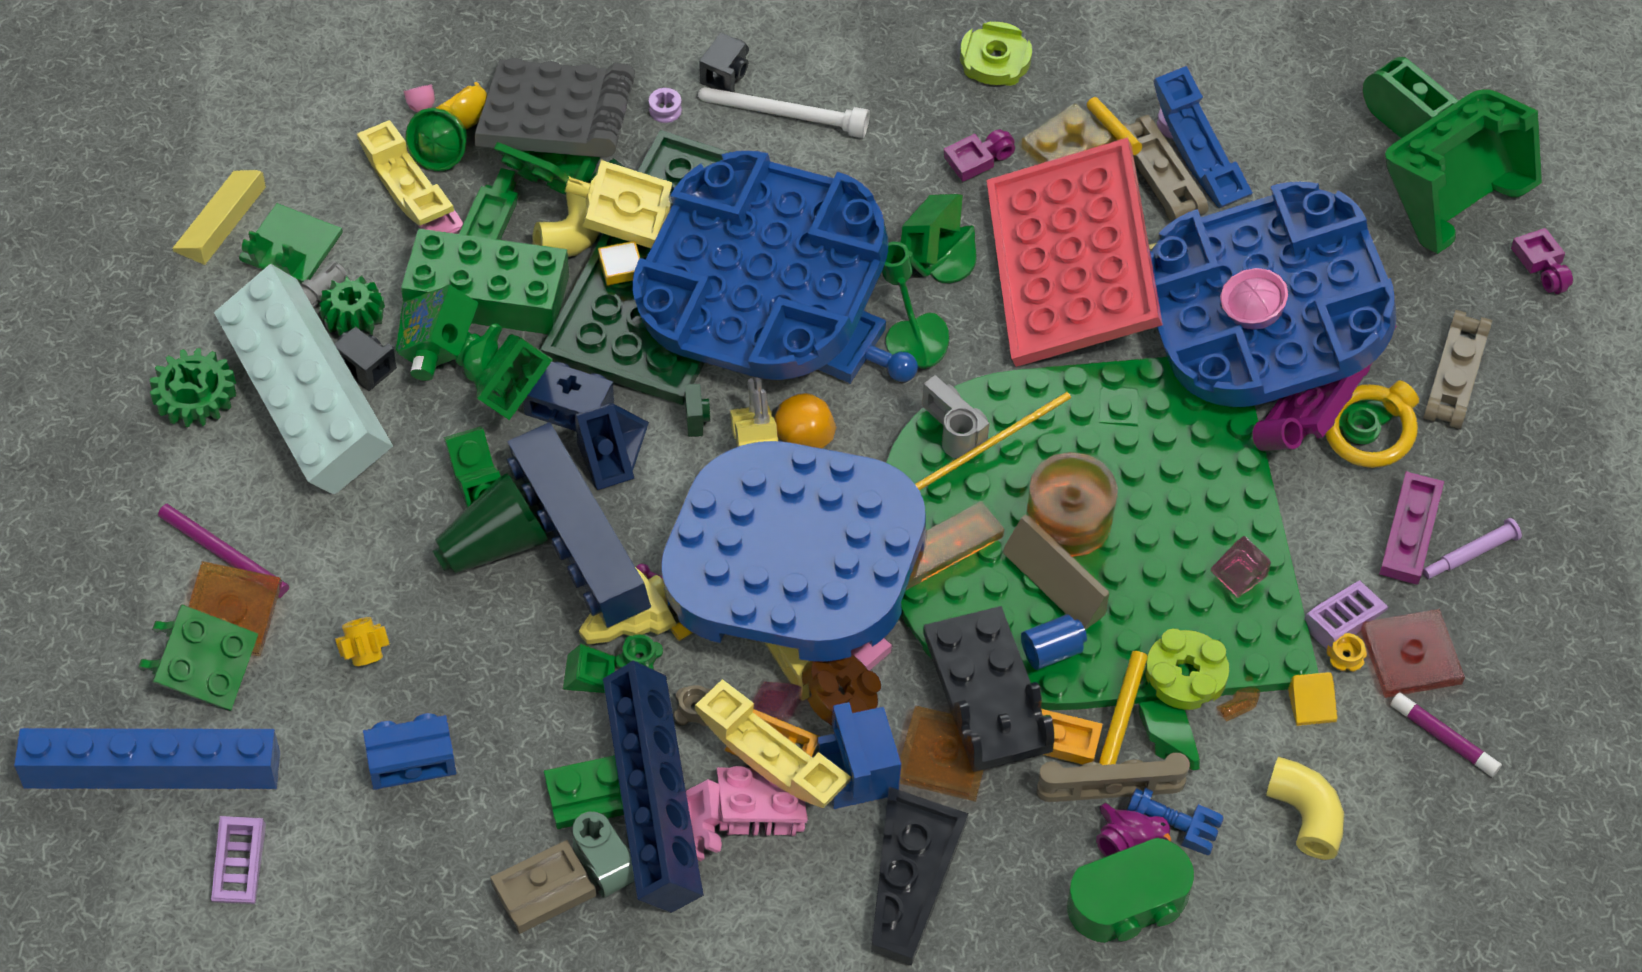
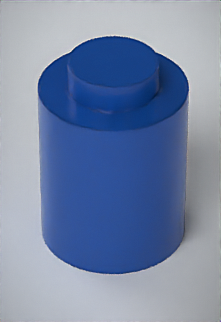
(1053, 641)

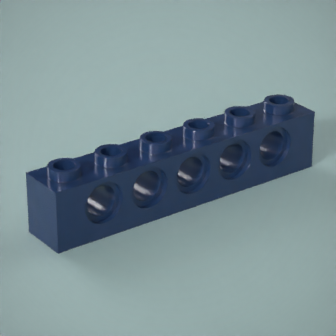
(652, 787)

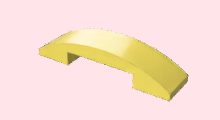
(402, 175)
(767, 750)

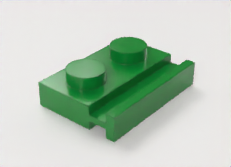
(583, 789)

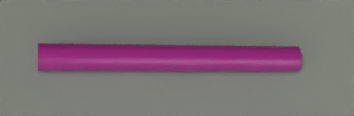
(212, 543)

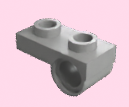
(956, 416)

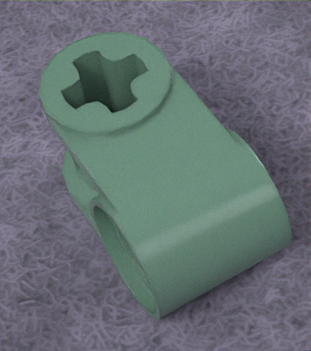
(604, 859)

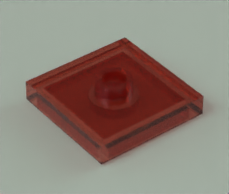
(1412, 653)

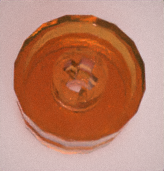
(1073, 501)

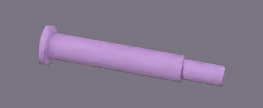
(1508, 531)

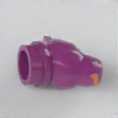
(1128, 830)

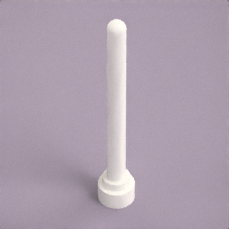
(852, 121)

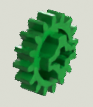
(191, 387)

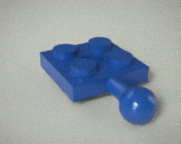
(861, 347)

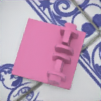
(754, 799)

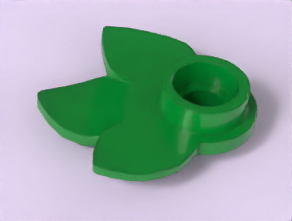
(1365, 413)

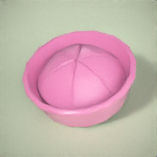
(1254, 298)

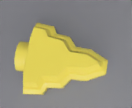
(656, 619)

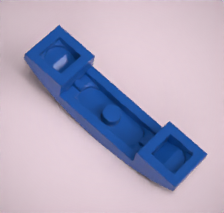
(1196, 139)

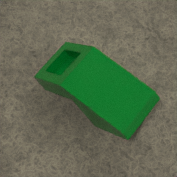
(924, 226)
(471, 463)

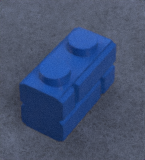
(409, 751)

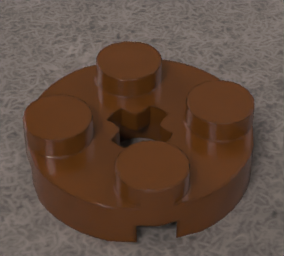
(849, 673)

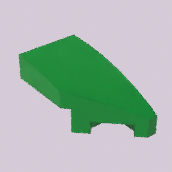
(1169, 731)

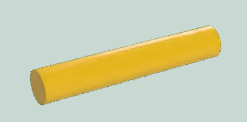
(1112, 124)

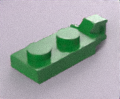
(492, 208)

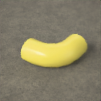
(569, 232)
(1317, 804)

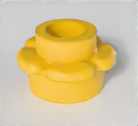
(1351, 644)

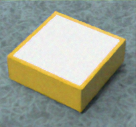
(619, 262)

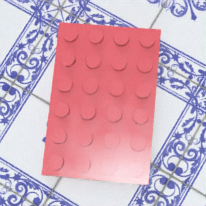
(1073, 253)

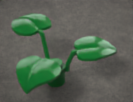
(928, 334)

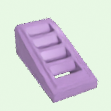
(1325, 632)
(245, 827)

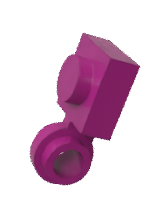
(973, 157)
(1542, 252)

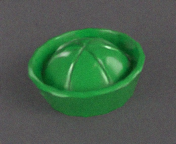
(436, 139)

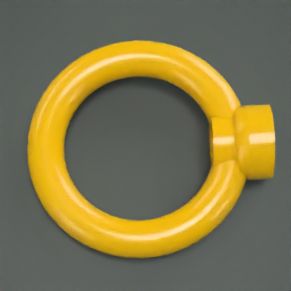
(1398, 401)

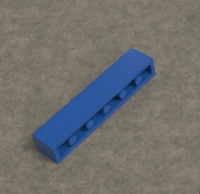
(147, 758)

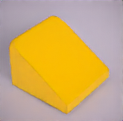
(1313, 698)

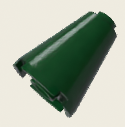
(489, 529)

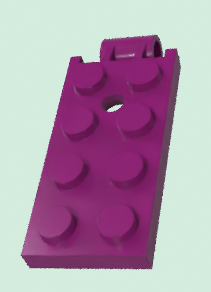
(1305, 414)

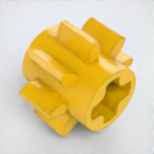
(362, 641)

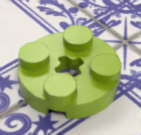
(994, 70)
(1192, 648)

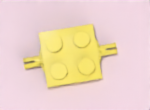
(624, 203)

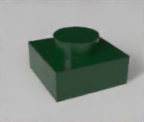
(696, 410)

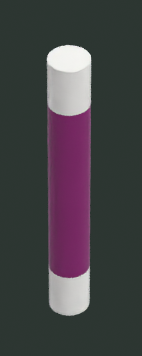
(1446, 734)

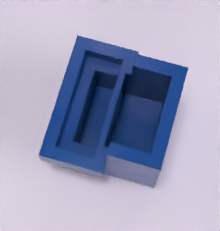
(864, 751)

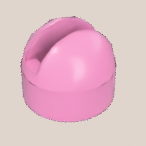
(420, 98)

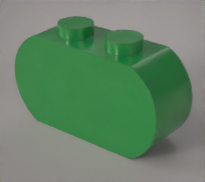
(1404, 96)
(1130, 891)

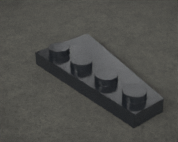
(913, 867)

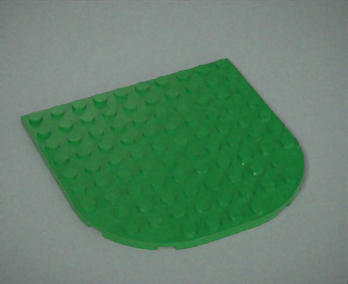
(1183, 499)

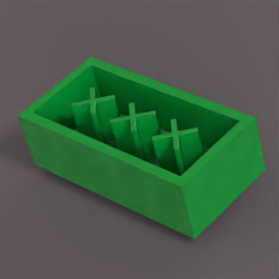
(511, 281)

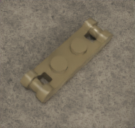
(1165, 171)
(1457, 369)
(1113, 780)

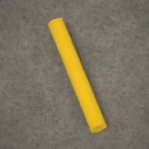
(1123, 708)

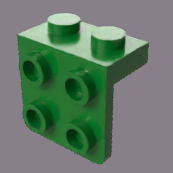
(549, 167)

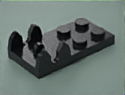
(989, 689)

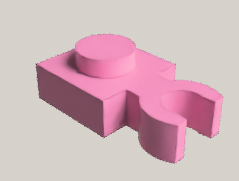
(704, 815)

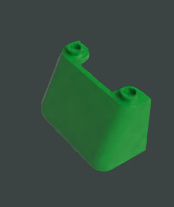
(1460, 158)

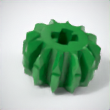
(351, 306)

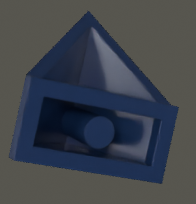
(610, 443)

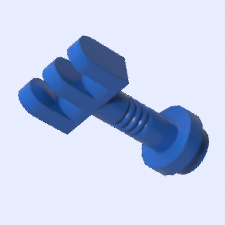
(1193, 826)

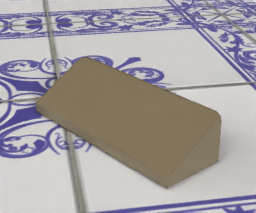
(1056, 572)

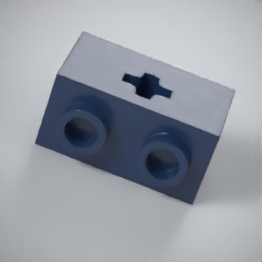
(566, 392)

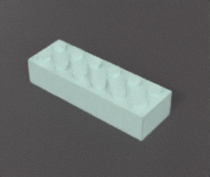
(303, 380)

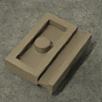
(543, 886)

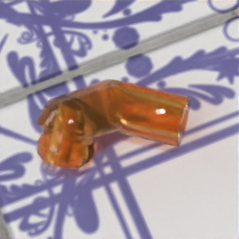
(1244, 701)

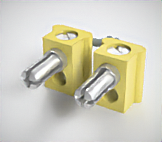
(755, 422)

